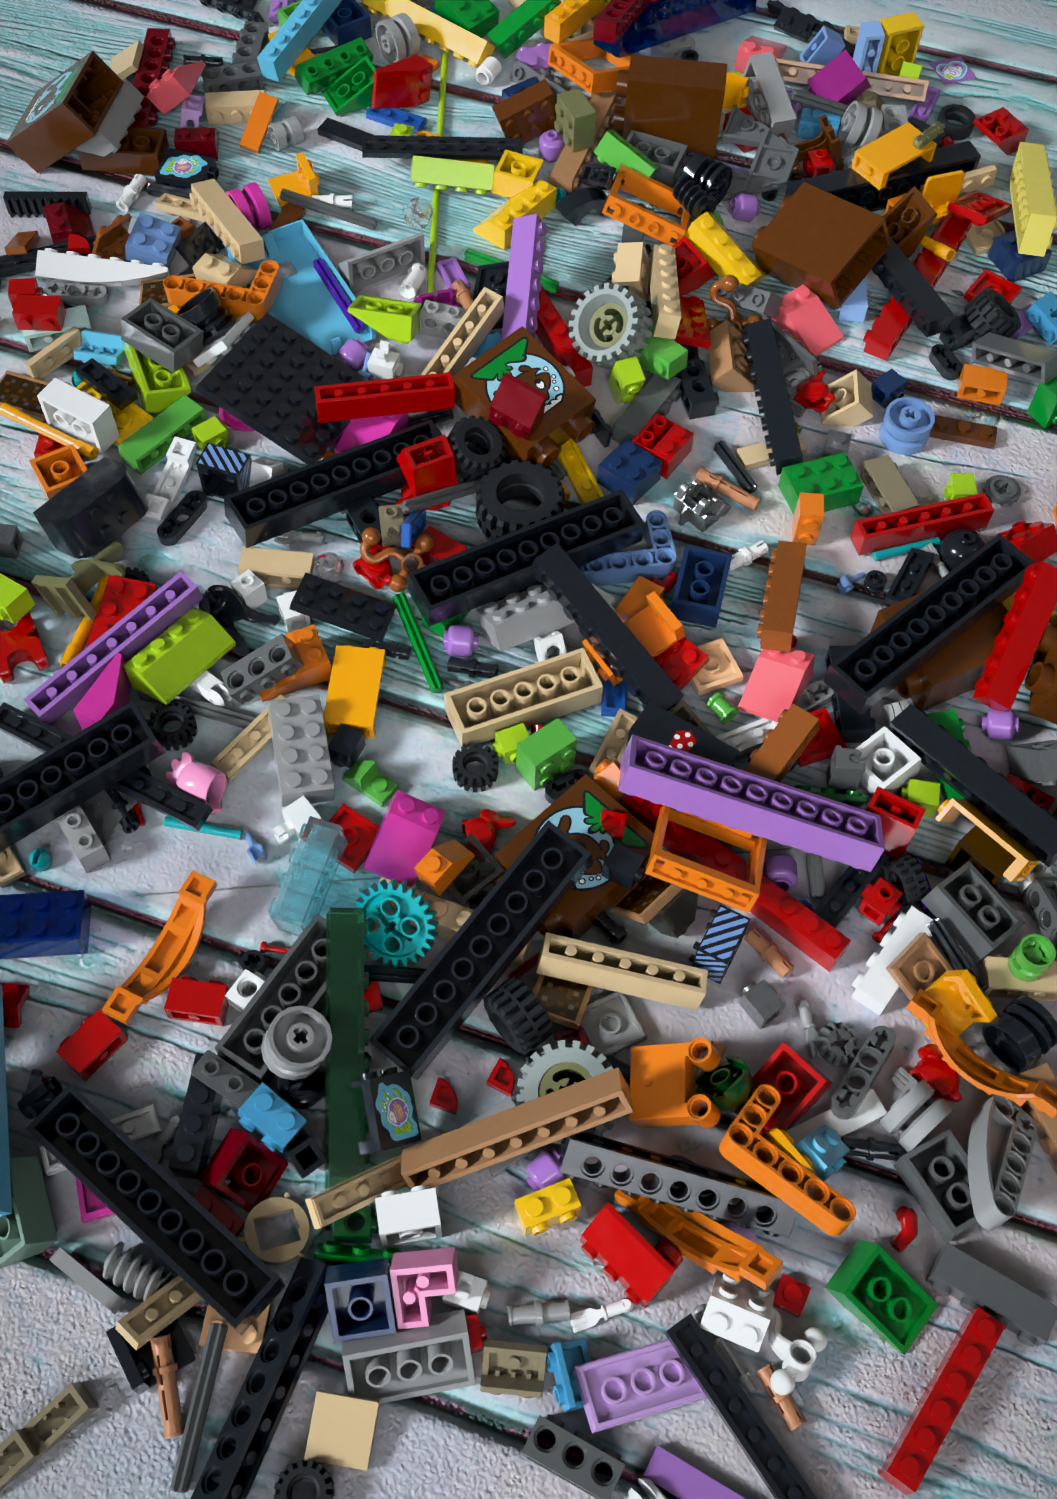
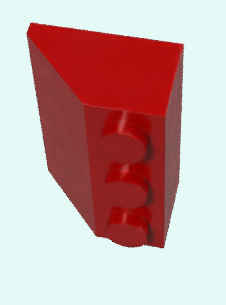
(626, 1256)

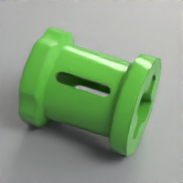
(722, 707)

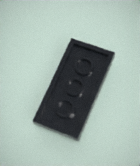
(494, 278)
(343, 607)

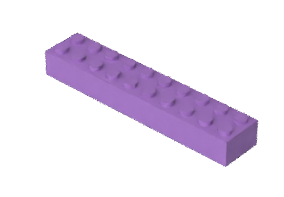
(751, 803)

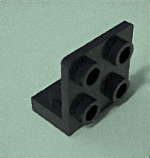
(139, 1364)

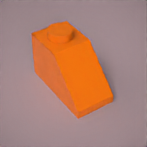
(443, 865)

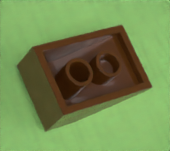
(909, 221)

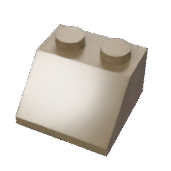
(632, 268)
(223, 270)
(852, 401)

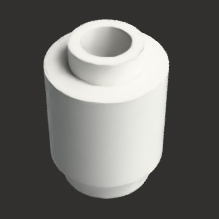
(488, 71)

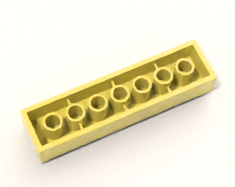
(1032, 199)

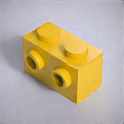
(547, 1207)

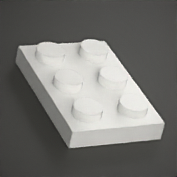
(223, 344)

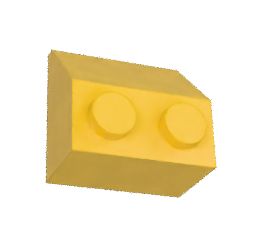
(515, 173)

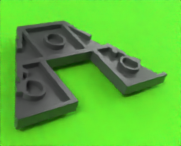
(772, 161)

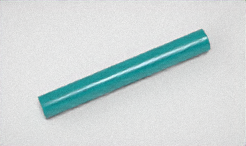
(903, 549)
(207, 829)

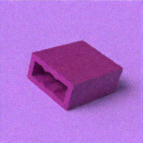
(839, 80)

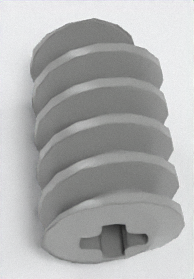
(132, 1274)

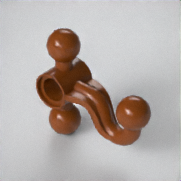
(729, 284)
(372, 537)

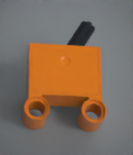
(664, 1084)

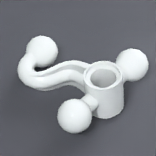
(805, 1350)

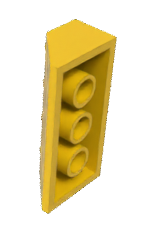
(498, 226)
(723, 250)

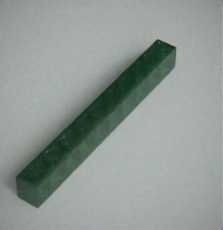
(346, 1059)

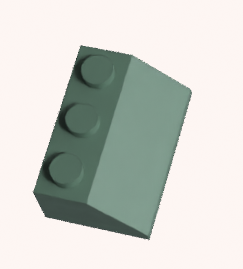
(30, 1225)

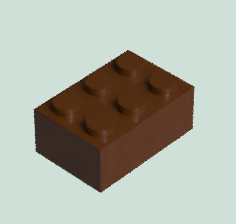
(527, 112)

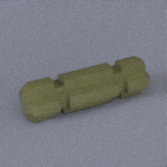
(928, 135)

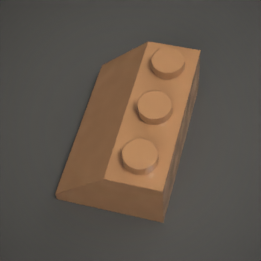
(729, 359)

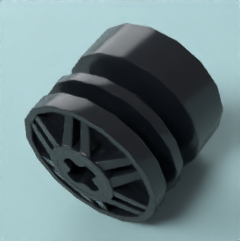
(709, 174)
(203, 313)
(1021, 1033)

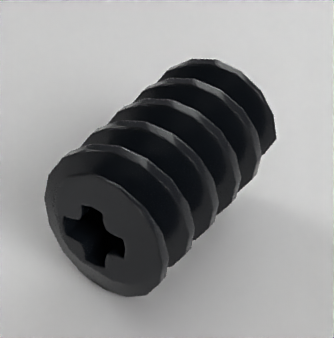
(693, 197)

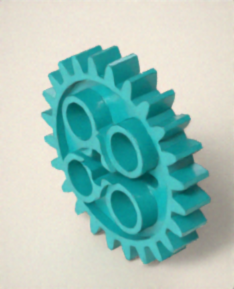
(410, 907)

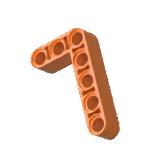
(239, 300)
(779, 1171)

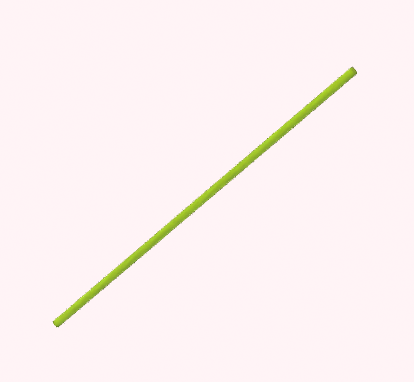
(436, 193)

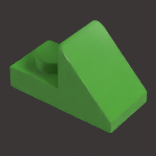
(370, 782)

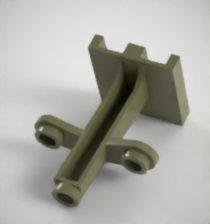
(69, 593)

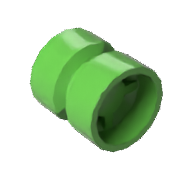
(1031, 957)

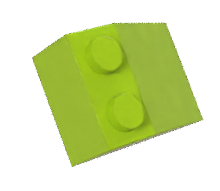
(389, 317)

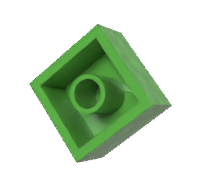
(546, 754)

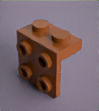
(111, 240)

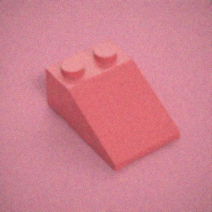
(754, 46)
(174, 86)
(808, 320)
(776, 682)

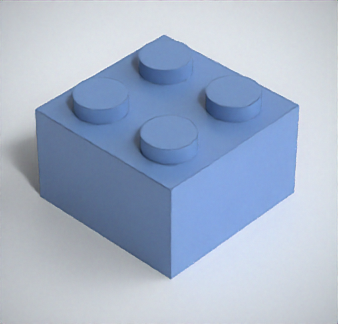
(152, 241)

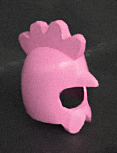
(198, 780)

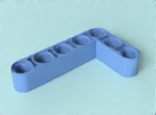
(629, 565)

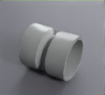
(286, 133)

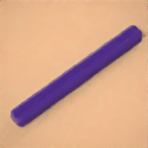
(338, 294)

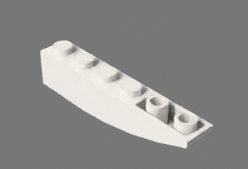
(94, 270)

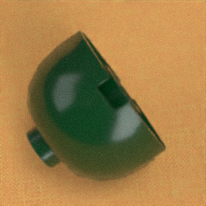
(727, 1085)

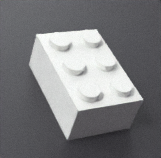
(78, 414)

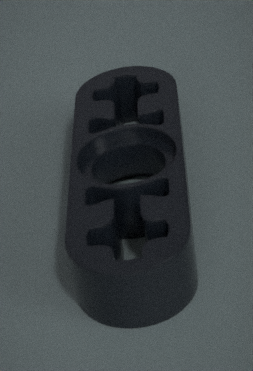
(181, 527)

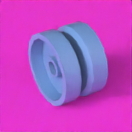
(906, 425)

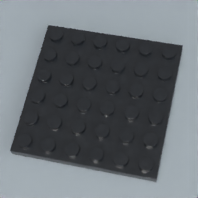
(271, 388)

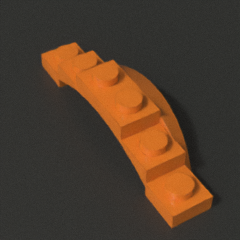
(169, 953)
(975, 1068)
(705, 1241)

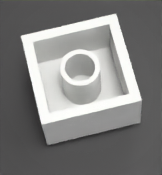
(886, 762)
(408, 1216)

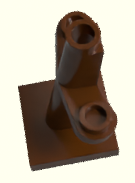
(824, 140)

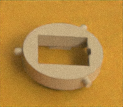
(270, 1208)

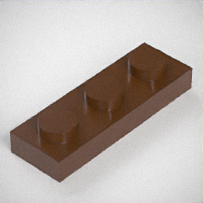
(964, 432)

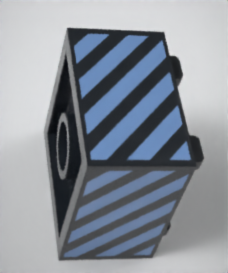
(223, 470)
(720, 942)

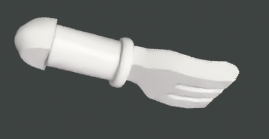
(589, 1317)

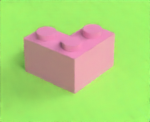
(417, 1278)

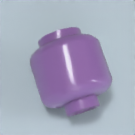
(550, 145)
(744, 207)
(353, 354)
(460, 641)
(1000, 724)
(782, 871)
(544, 1170)

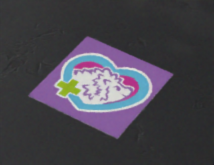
(952, 70)

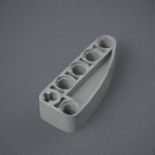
(998, 1159)

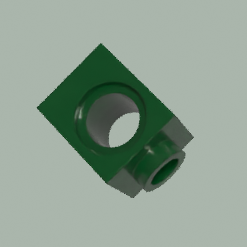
(364, 1235)

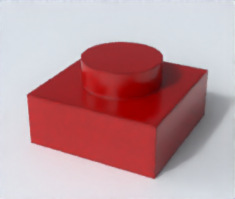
(791, 1295)
(476, 1333)

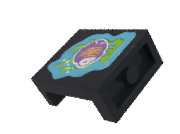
(185, 168)
(389, 1110)

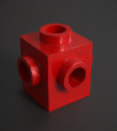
(818, 163)
(880, 901)

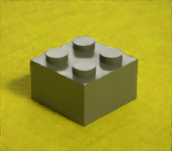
(575, 120)

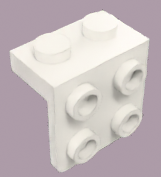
(738, 1311)

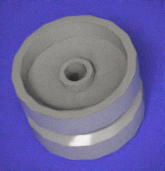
(397, 38)
(859, 125)
(296, 1042)
(911, 1110)

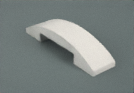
(172, 479)

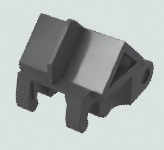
(699, 513)

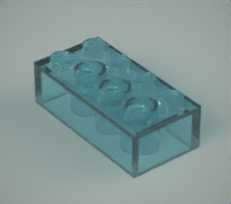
(308, 875)

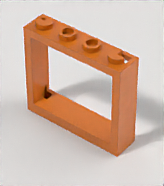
(567, 59)
(639, 217)
(701, 878)

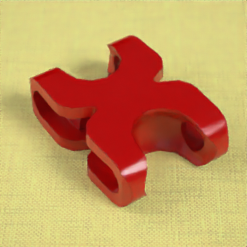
(21, 645)

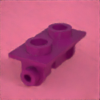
(443, 296)

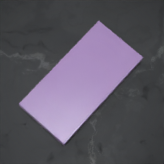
(635, 1385)

